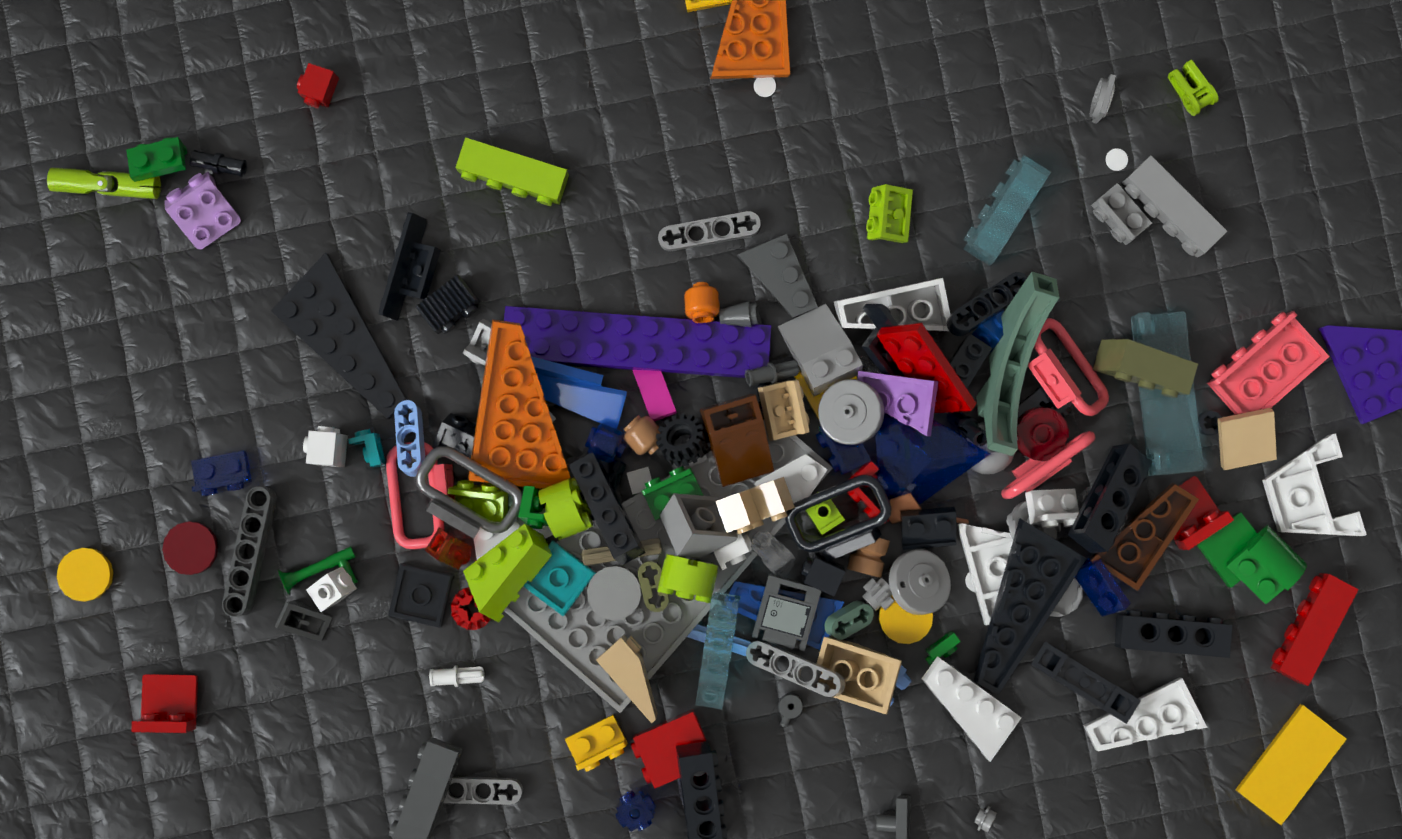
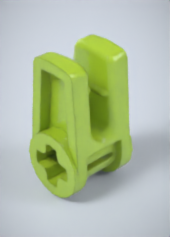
(1197, 97)

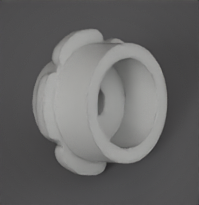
(985, 819)

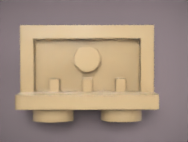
(784, 409)

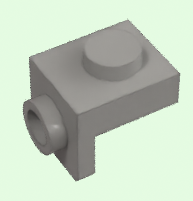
(479, 344)

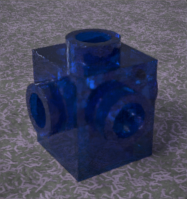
(639, 801)

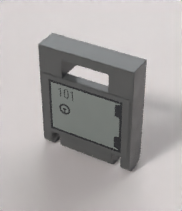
(785, 617)

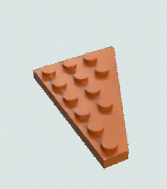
(513, 420)

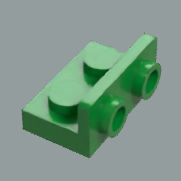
(660, 492)

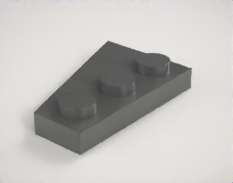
(781, 274)

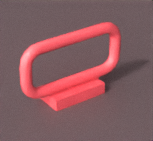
(1055, 378)
(1034, 472)
(440, 478)

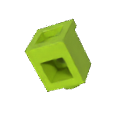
(828, 522)

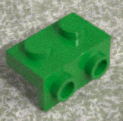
(156, 159)

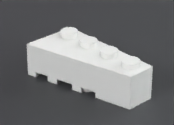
(908, 304)

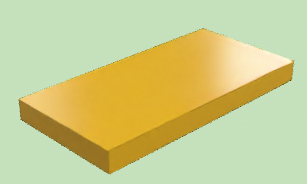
(1290, 764)

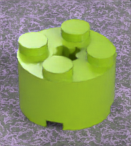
(565, 509)
(688, 578)

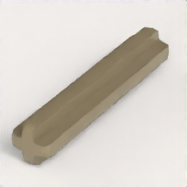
(603, 554)

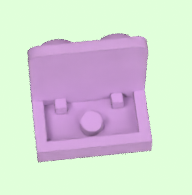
(201, 210)

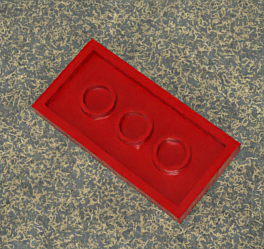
(922, 359)

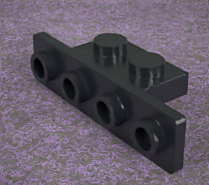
(411, 268)
(881, 317)

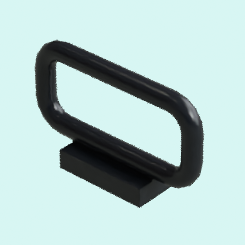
(850, 538)

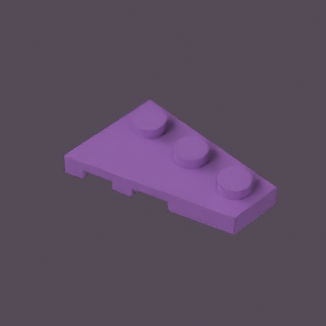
(905, 398)

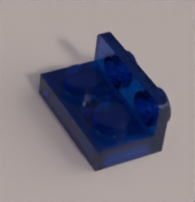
(221, 471)

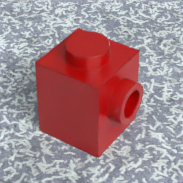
(317, 85)

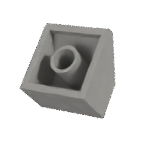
(695, 525)

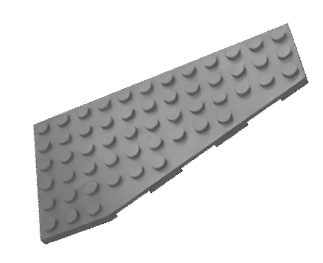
(584, 635)

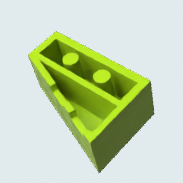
(505, 570)

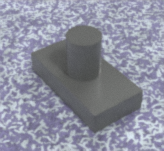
(900, 822)

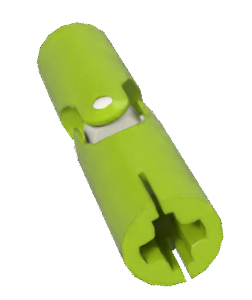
(85, 182)

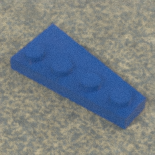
(752, 595)

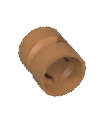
(868, 559)

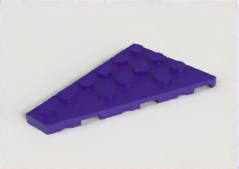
(1368, 367)

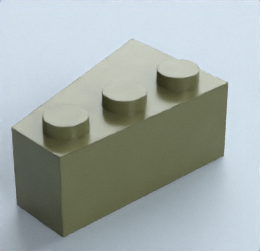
(1145, 366)

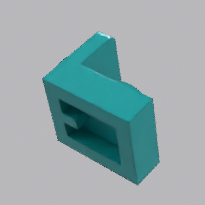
(373, 452)

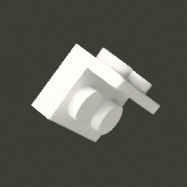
(1052, 507)

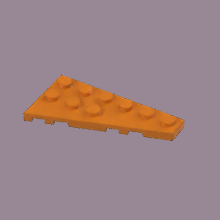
(754, 41)

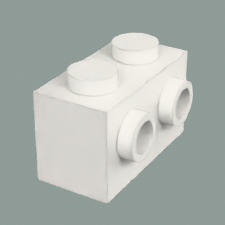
(325, 447)

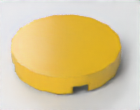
(84, 574)
(902, 625)

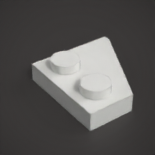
(800, 476)

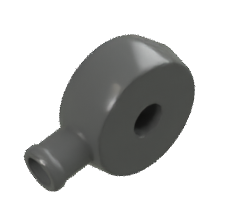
(789, 713)

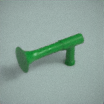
(340, 558)

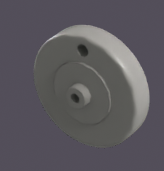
(851, 412)
(919, 582)

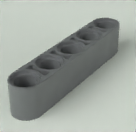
(240, 561)

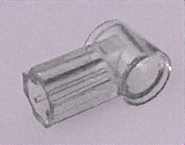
(773, 553)

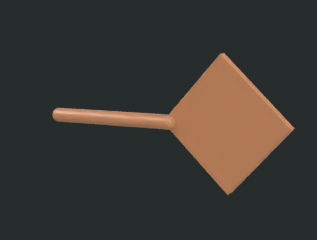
(908, 502)

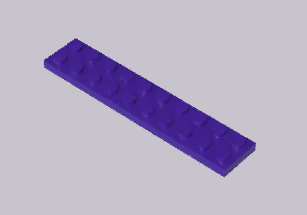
(642, 342)

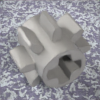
(878, 594)

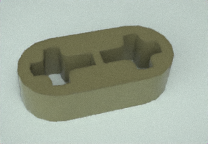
(646, 587)

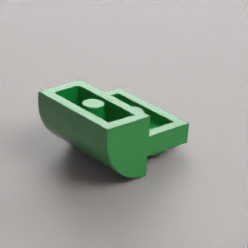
(1267, 565)

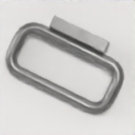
(453, 511)

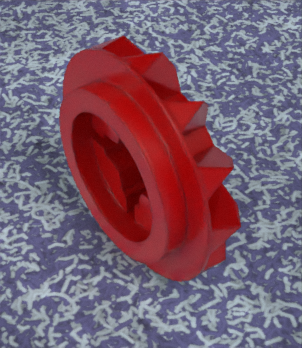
(462, 616)

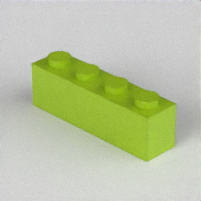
(512, 171)

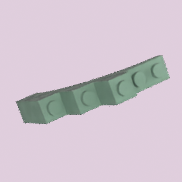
(1009, 360)

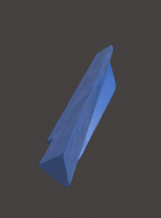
(580, 392)

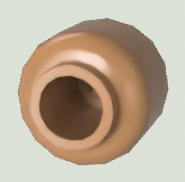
(642, 435)

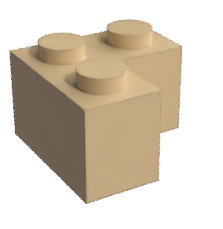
(749, 508)

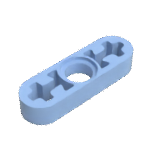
(402, 429)

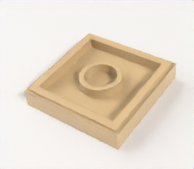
(1247, 438)

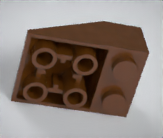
(738, 439)

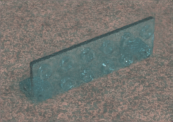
(1168, 422)

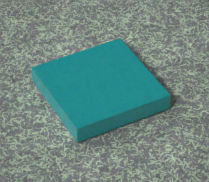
(560, 579)

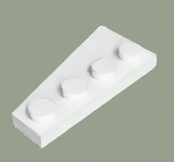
(1159, 714)

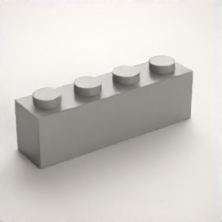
(1173, 207)

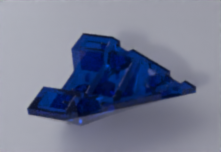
(921, 462)

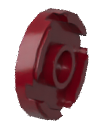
(1041, 433)
(190, 548)

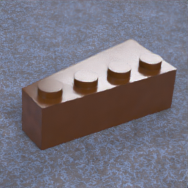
(1147, 536)

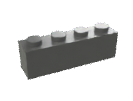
(427, 790)

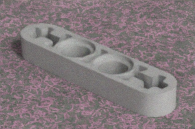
(708, 226)
(795, 667)
(471, 797)

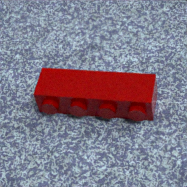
(1313, 628)

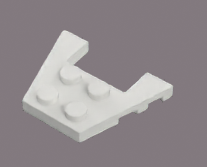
(1299, 498)

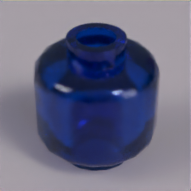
(605, 442)

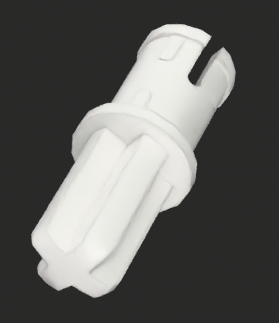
(456, 676)

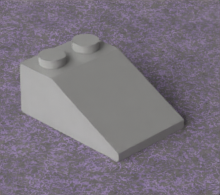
(820, 349)

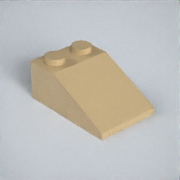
(628, 670)
(867, 673)

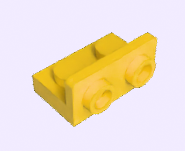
(596, 743)

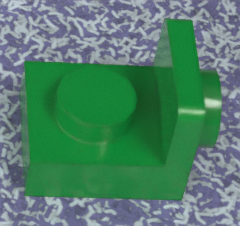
(531, 507)
(944, 646)

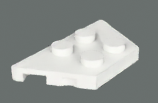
(986, 558)

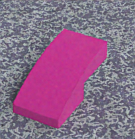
(655, 394)

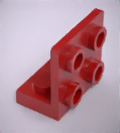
(867, 469)
(1203, 519)
(167, 704)

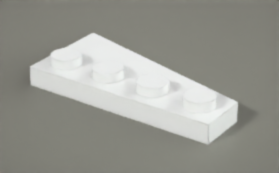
(975, 710)

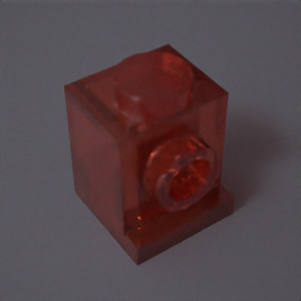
(453, 552)

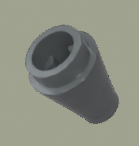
(742, 315)

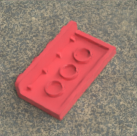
(1268, 367)

